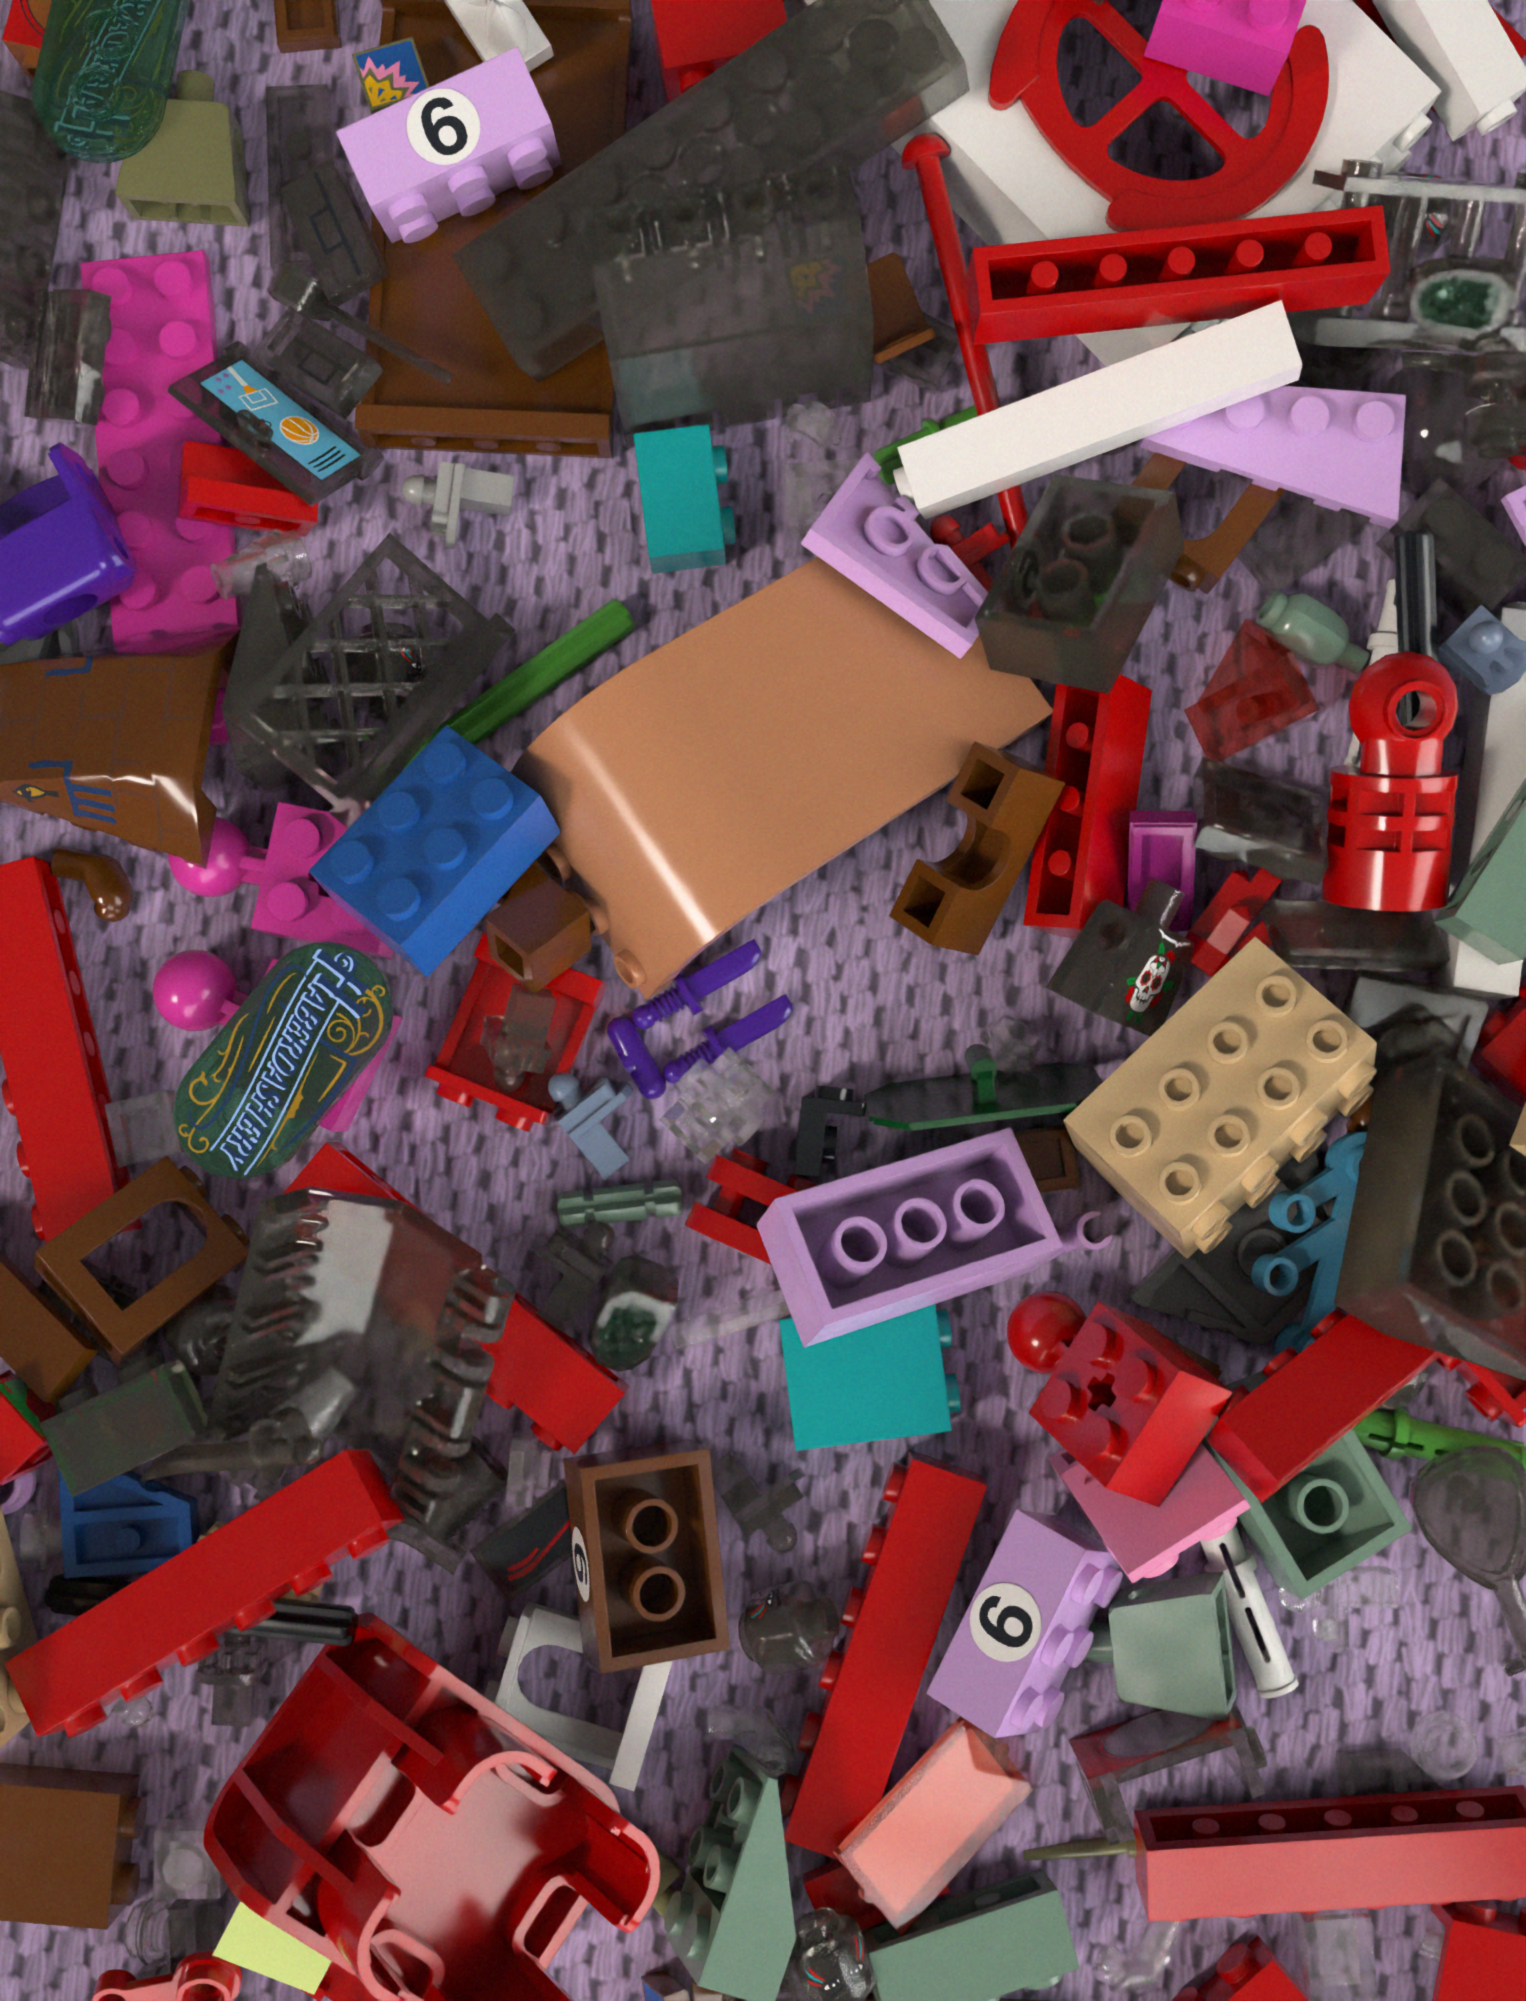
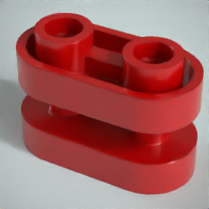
(740, 1177)

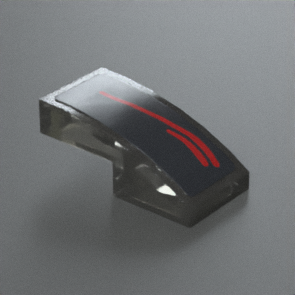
(527, 1544)

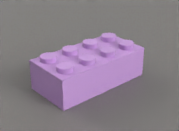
(907, 1235)

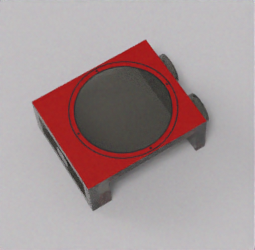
(1153, 1744)

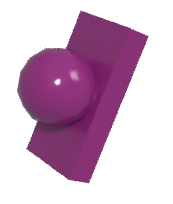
(1165, 850)

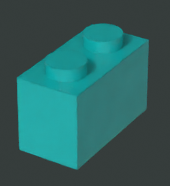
(681, 498)

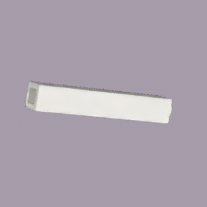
(1464, 55)
(1100, 411)
(1490, 779)

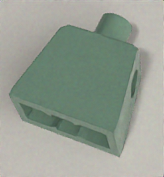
(1170, 1645)

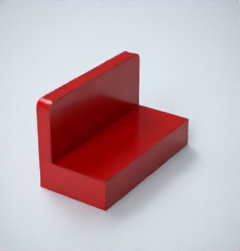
(234, 491)

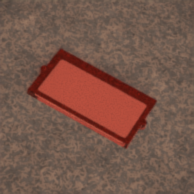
(932, 1822)

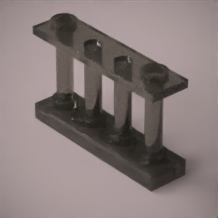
(1389, 320)

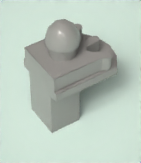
(459, 489)

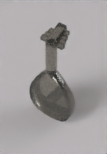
(1475, 1518)

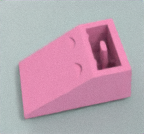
(1150, 1537)

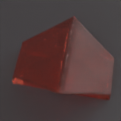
(1251, 696)

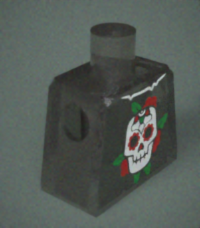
(1128, 961)

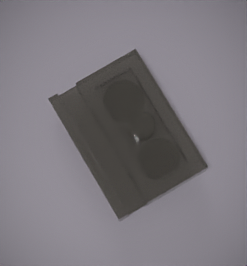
(68, 356)

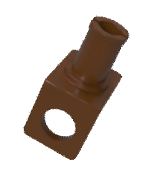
(896, 312)

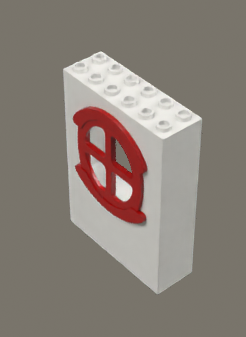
(1037, 175)

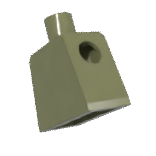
(192, 164)

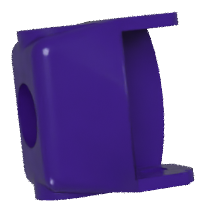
(59, 551)

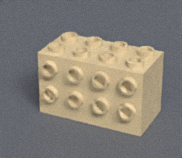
(1224, 1098)

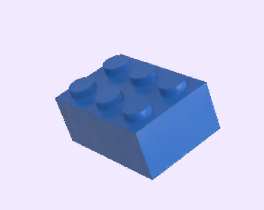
(436, 850)

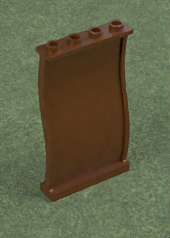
(428, 299)

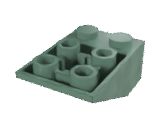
(736, 1903)

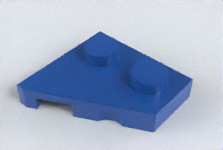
(124, 1526)

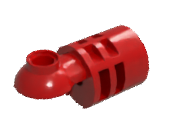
(1397, 809)

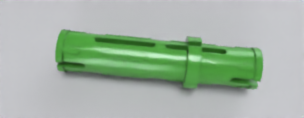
(1400, 1435)

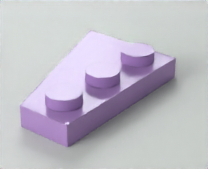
(889, 556)

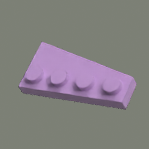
(1306, 440)

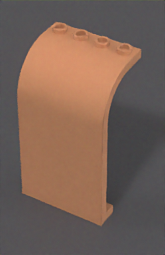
(755, 760)

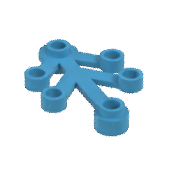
(1322, 1243)

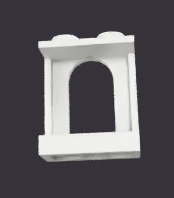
(575, 1737)

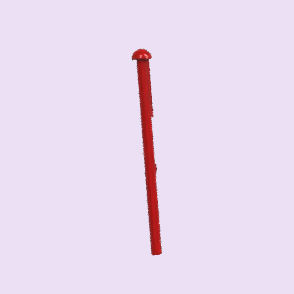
(924, 155)

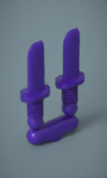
(688, 992)

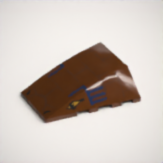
(118, 738)

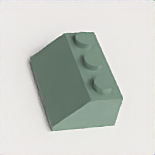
(1322, 1517)

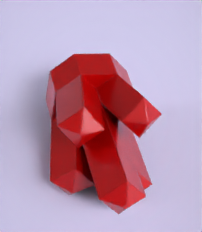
(1228, 917)

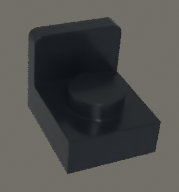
(815, 1139)

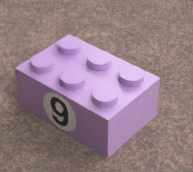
(452, 147)
(1026, 1626)

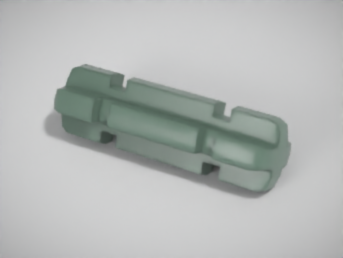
(620, 1203)

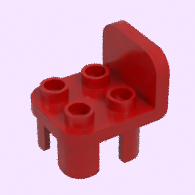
(423, 1831)

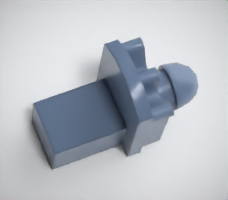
(1485, 653)
(582, 1117)

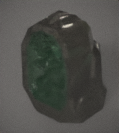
(1461, 295)
(632, 1313)

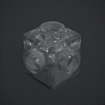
(717, 1105)

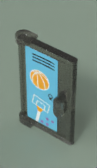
(260, 409)

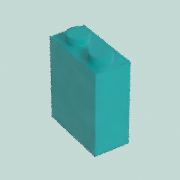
(871, 1381)

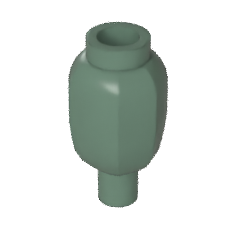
(1310, 631)

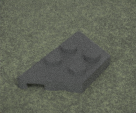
(1218, 1285)

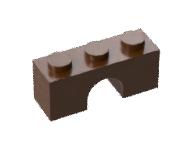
(961, 896)
(538, 929)

